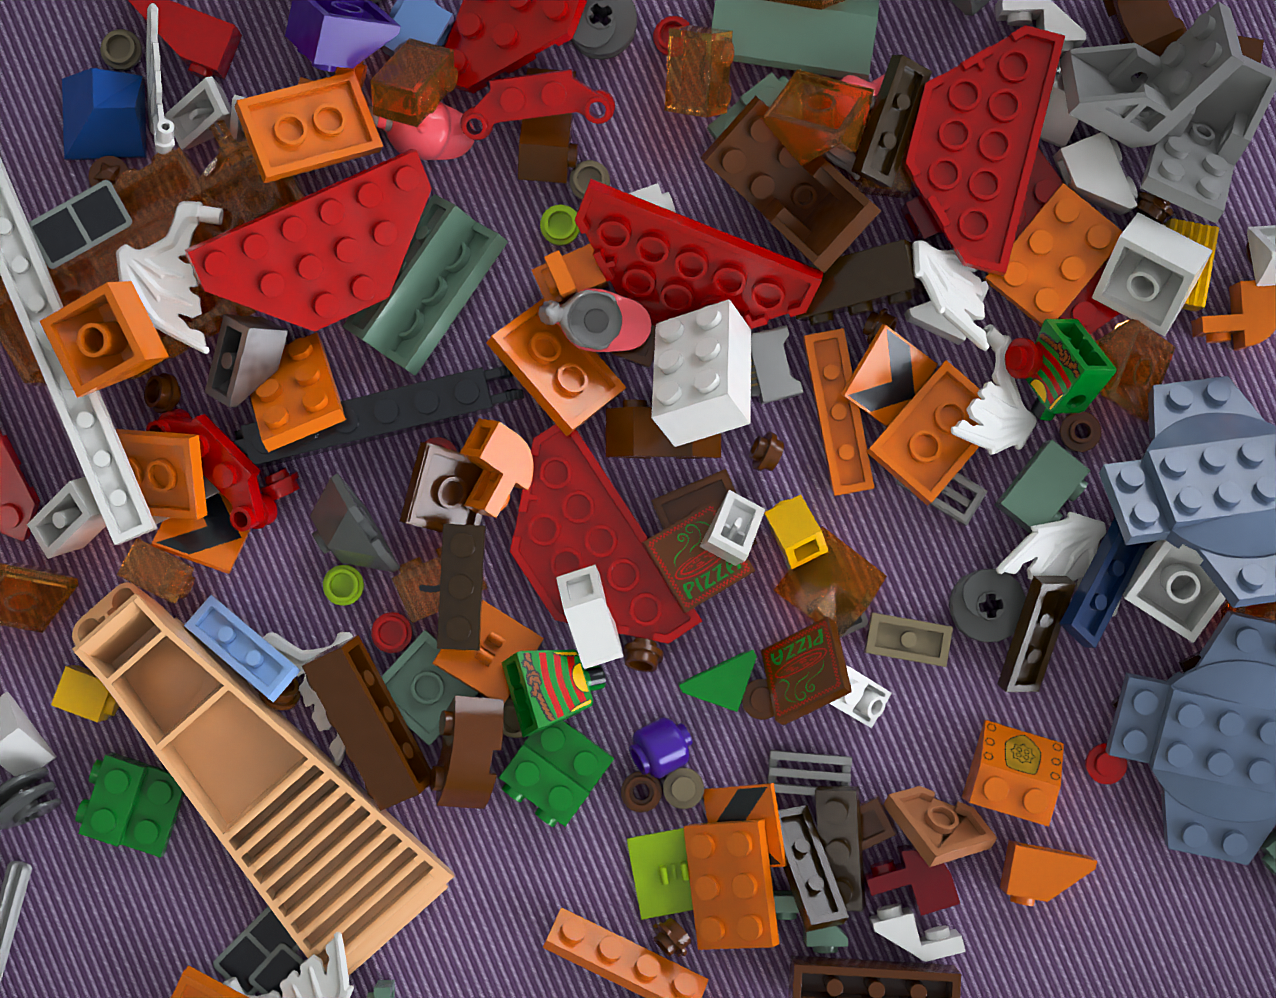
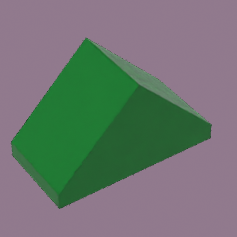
(722, 683)

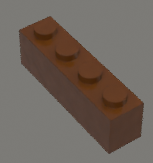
(368, 723)
(871, 979)

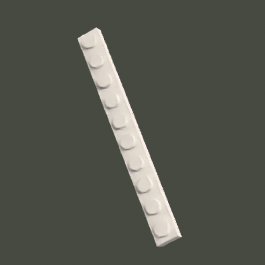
(83, 417)

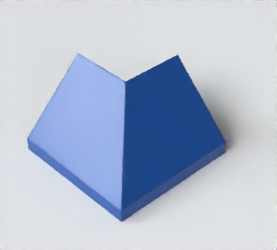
(104, 115)

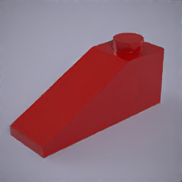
(196, 37)

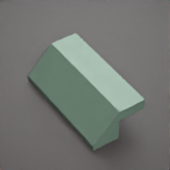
(794, 37)
(434, 283)

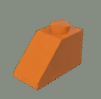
(1041, 872)

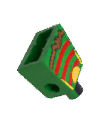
(1071, 369)
(549, 687)

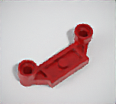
(535, 97)
(225, 468)

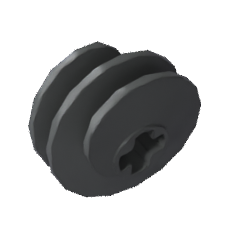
(610, 40)
(972, 590)
(20, 801)

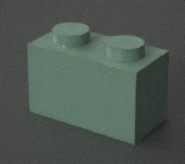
(1043, 487)

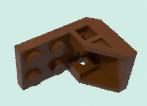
(805, 203)

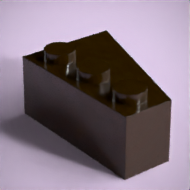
(865, 280)

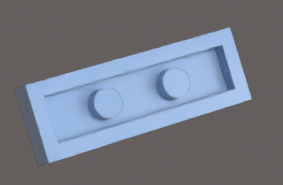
(242, 648)

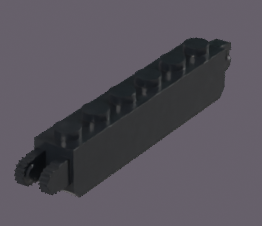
(390, 414)

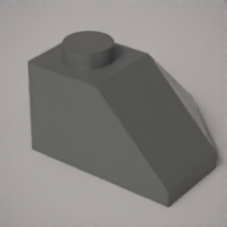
(349, 529)

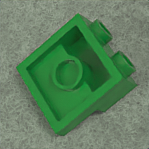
(555, 772)
(130, 804)

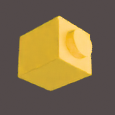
(796, 531)
(84, 695)

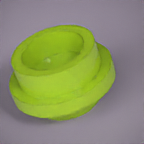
(559, 225)
(343, 585)

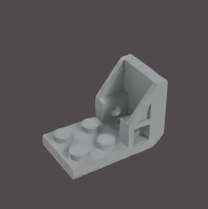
(1145, 108)
(1198, 156)

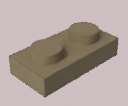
(908, 639)

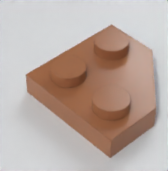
(937, 828)

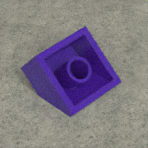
(338, 31)

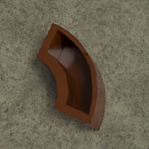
(1146, 23)
(546, 145)
(637, 436)
(470, 734)

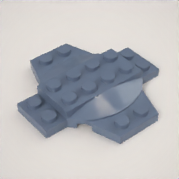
(1205, 485)
(1210, 741)

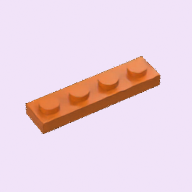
(837, 416)
(620, 959)

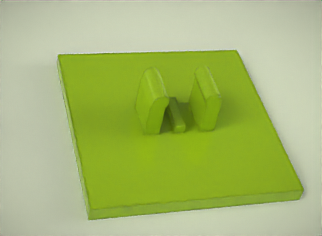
(660, 873)

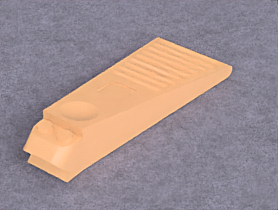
(261, 785)

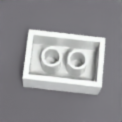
(702, 373)

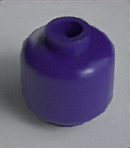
(660, 747)

